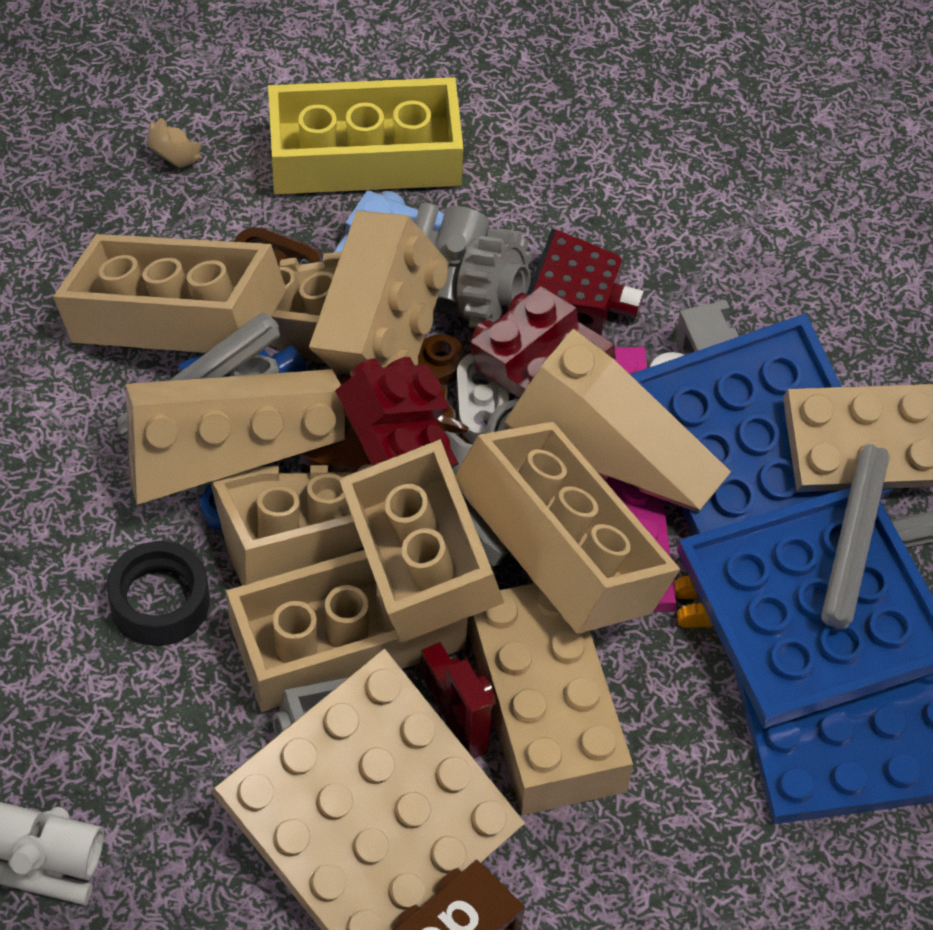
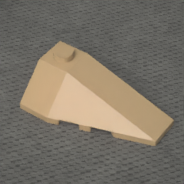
(618, 425)
(284, 520)

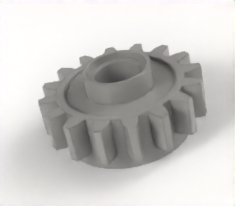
(493, 275)

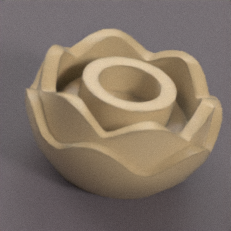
(172, 144)

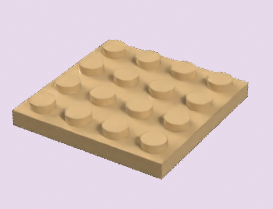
(367, 802)

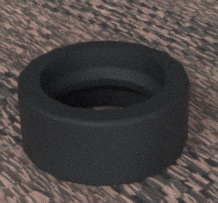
(163, 628)

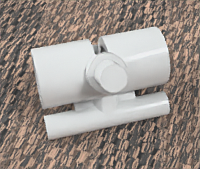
(44, 849)

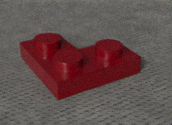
(461, 697)

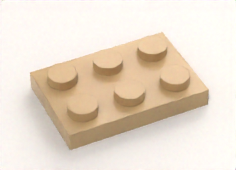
(835, 424)

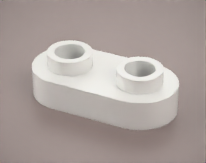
(474, 400)

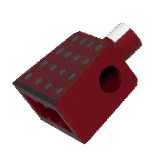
(586, 279)

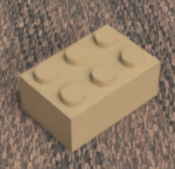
(379, 293)
(420, 541)

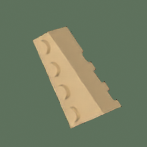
(225, 425)

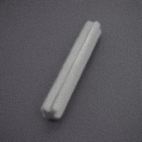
(226, 355)
(855, 537)

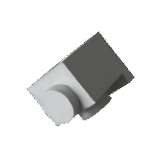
(703, 327)

